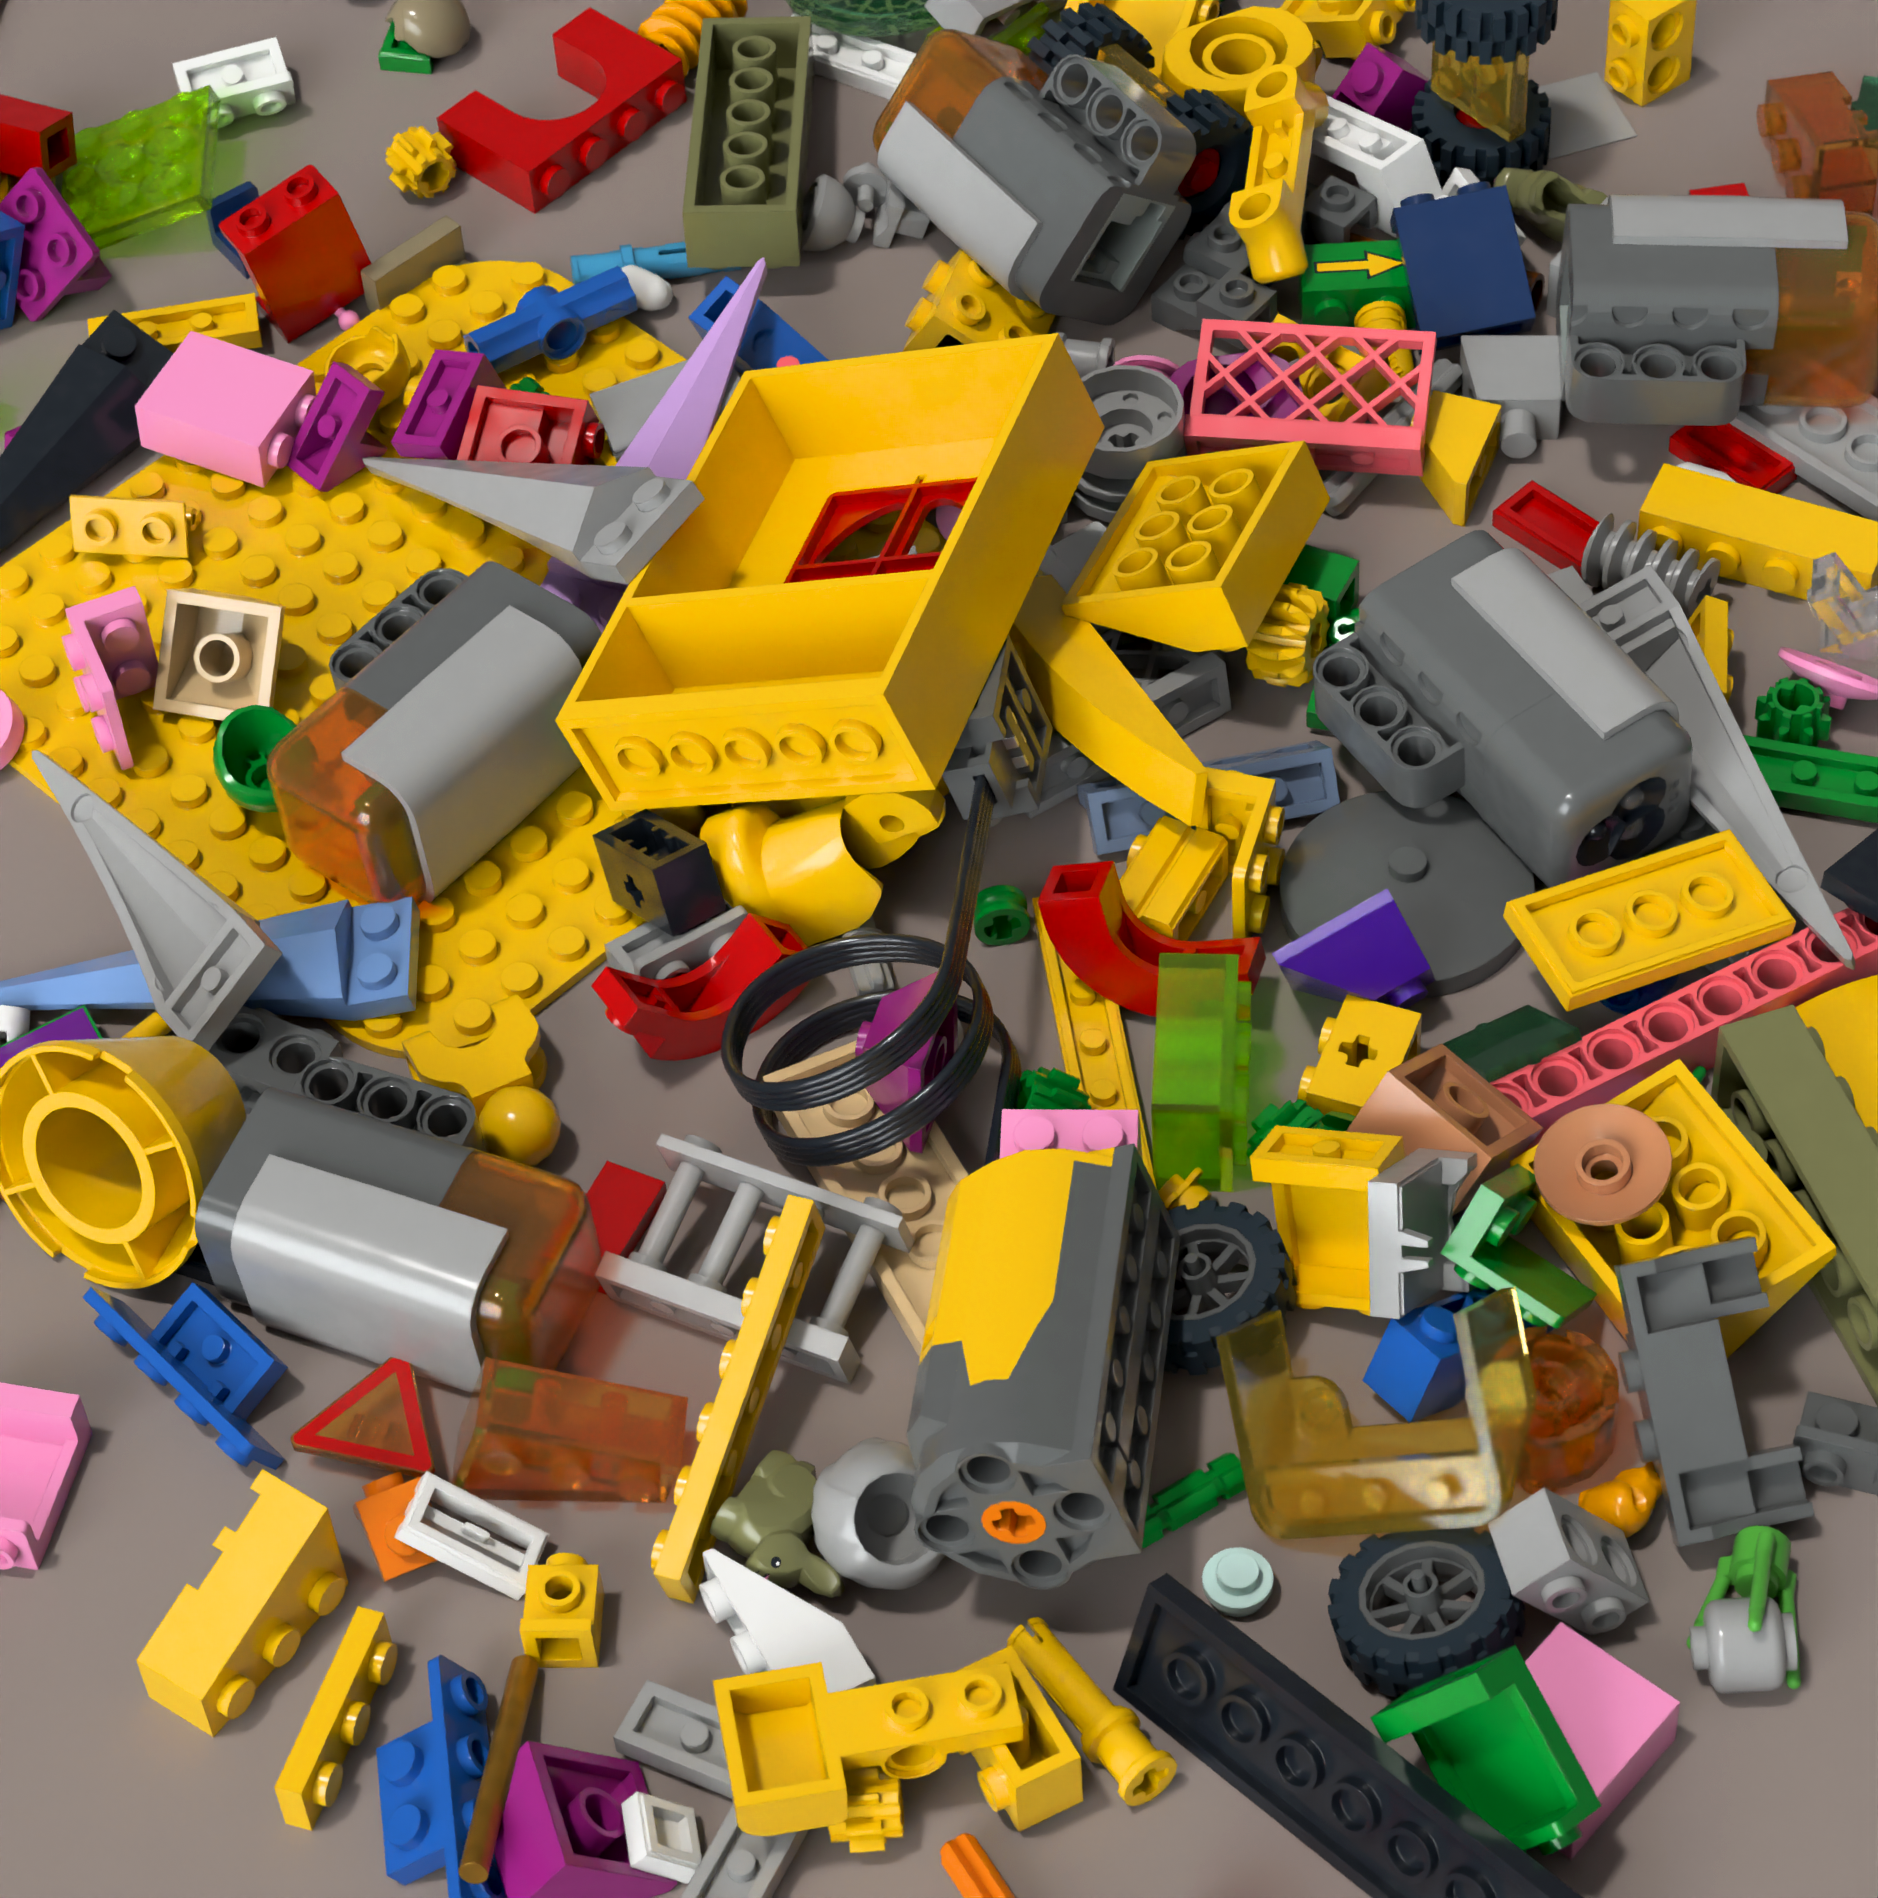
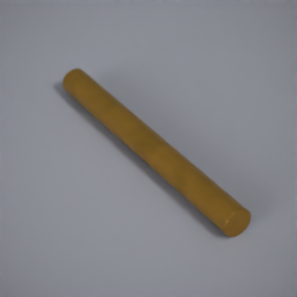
(498, 1770)

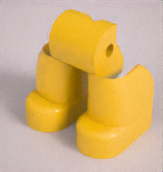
(808, 855)

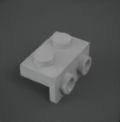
(658, 955)

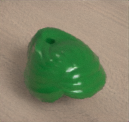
(242, 754)

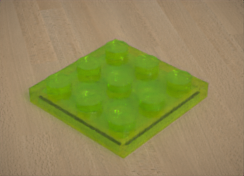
(145, 168)

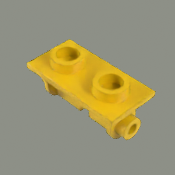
(131, 526)

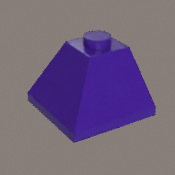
(1361, 955)

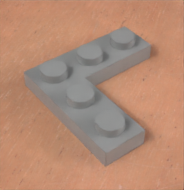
(686, 1741)

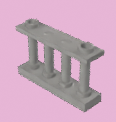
(703, 1300)

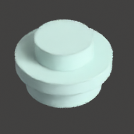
(1237, 1581)

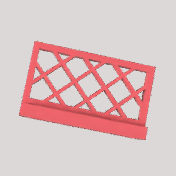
(1333, 445)

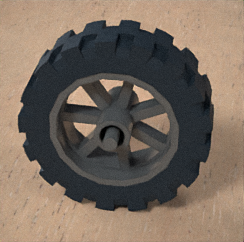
(1229, 1238)
(1408, 1570)

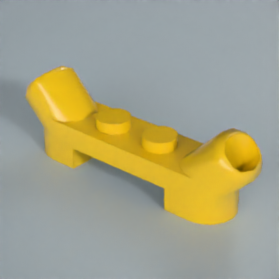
(1272, 204)

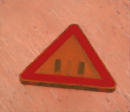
(373, 1424)

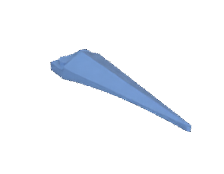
(331, 966)

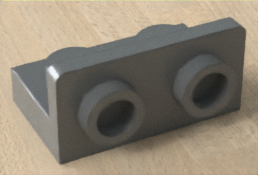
(1838, 1443)

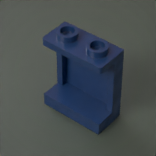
(1463, 264)

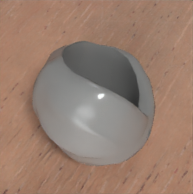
(868, 1519)

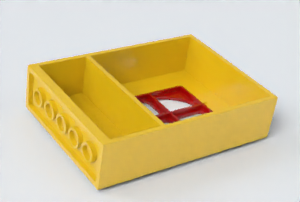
(790, 677)

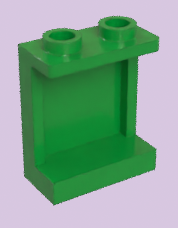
(1497, 1750)

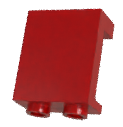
(299, 252)

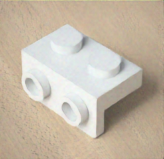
(243, 77)

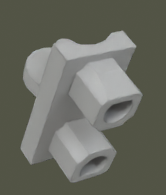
(893, 209)

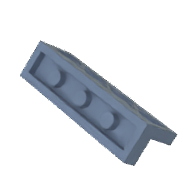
(1303, 787)

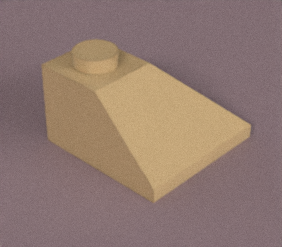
(217, 653)

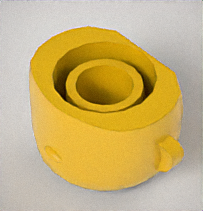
(1235, 48)

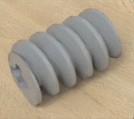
(1616, 555)

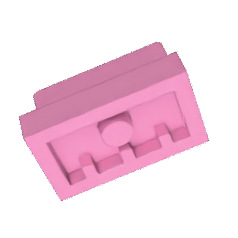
(116, 659)

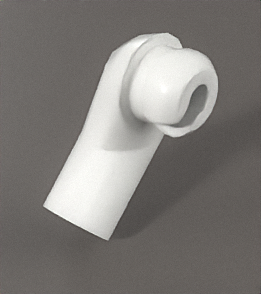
(650, 289)

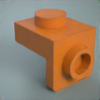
(380, 1517)

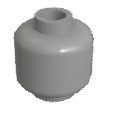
(1742, 1658)

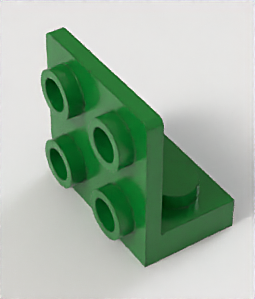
(1493, 1259)

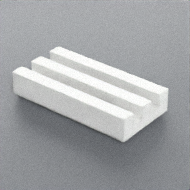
(466, 1545)

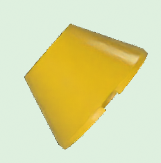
(114, 1149)

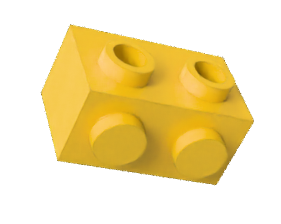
(1035, 1774)

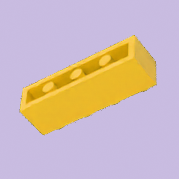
(1755, 532)

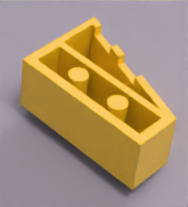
(250, 1609)

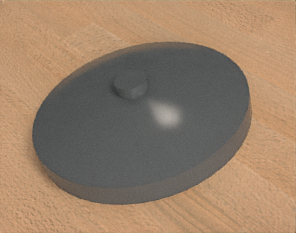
(1437, 863)

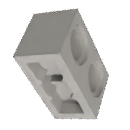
(1568, 1562)

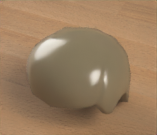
(431, 26)

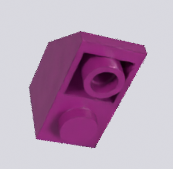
(1382, 86)

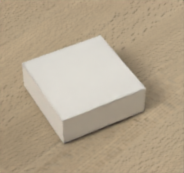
(661, 1837)

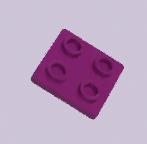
(56, 248)

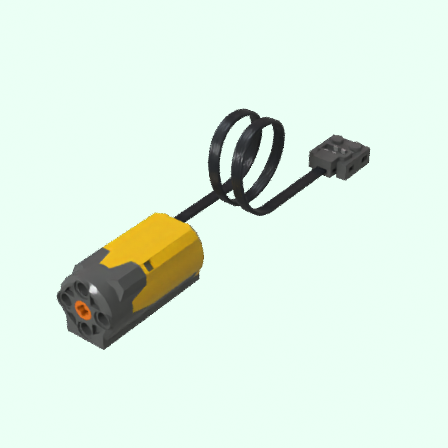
(1049, 1261)

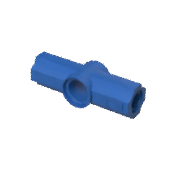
(554, 320)

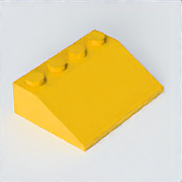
(1202, 546)
(1713, 1196)

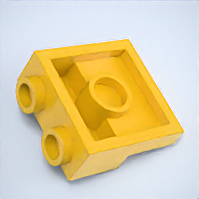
(1349, 24)

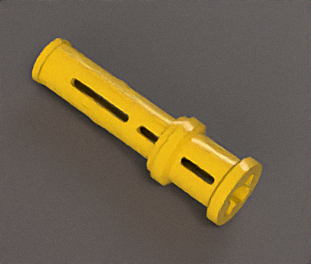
(1108, 1731)

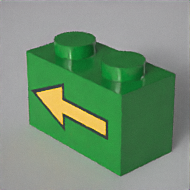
(1348, 277)

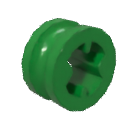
(1001, 915)

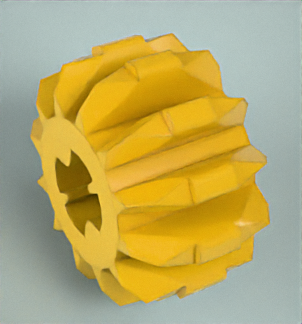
(1289, 637)

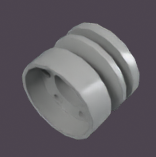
(1141, 424)

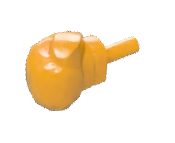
(1626, 1499)

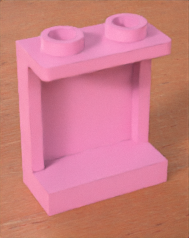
(39, 1458)

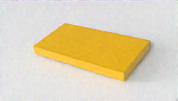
(1648, 919)

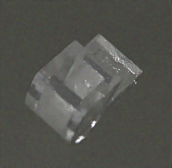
(1845, 614)

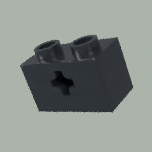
(660, 872)

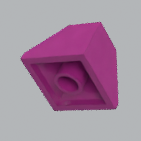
(922, 1066)
(567, 1827)

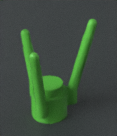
(1757, 1571)

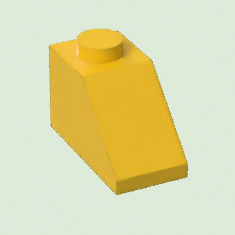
(1459, 451)

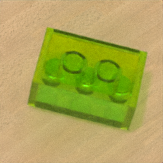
(1197, 1058)

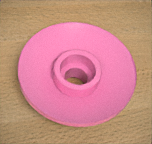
(1833, 679)

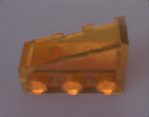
(1820, 140)
(567, 1438)

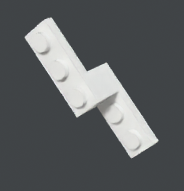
(1380, 155)

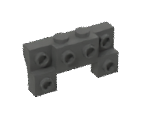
(1217, 271)
(1689, 1396)

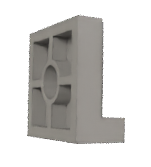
(1409, 1228)

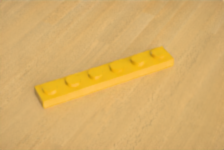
(746, 1376)

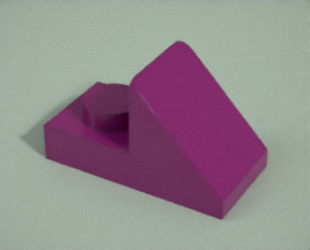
(334, 431)

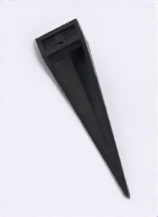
(78, 424)

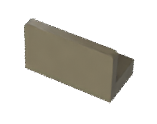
(413, 262)

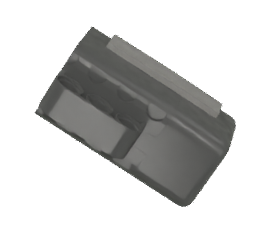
(1518, 701)

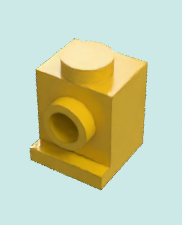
(563, 1613)

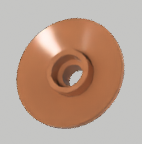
(1600, 1141)

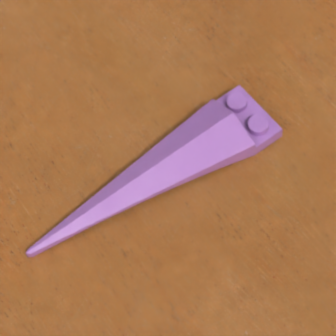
(672, 434)

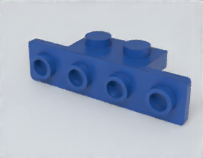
(207, 1359)
(433, 1784)

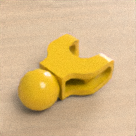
(499, 1080)

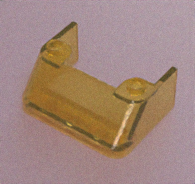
(1325, 1478)

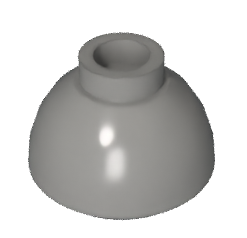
(829, 216)

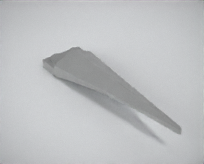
(584, 515)
(1724, 775)
(188, 936)

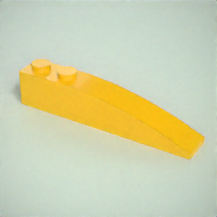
(1103, 707)

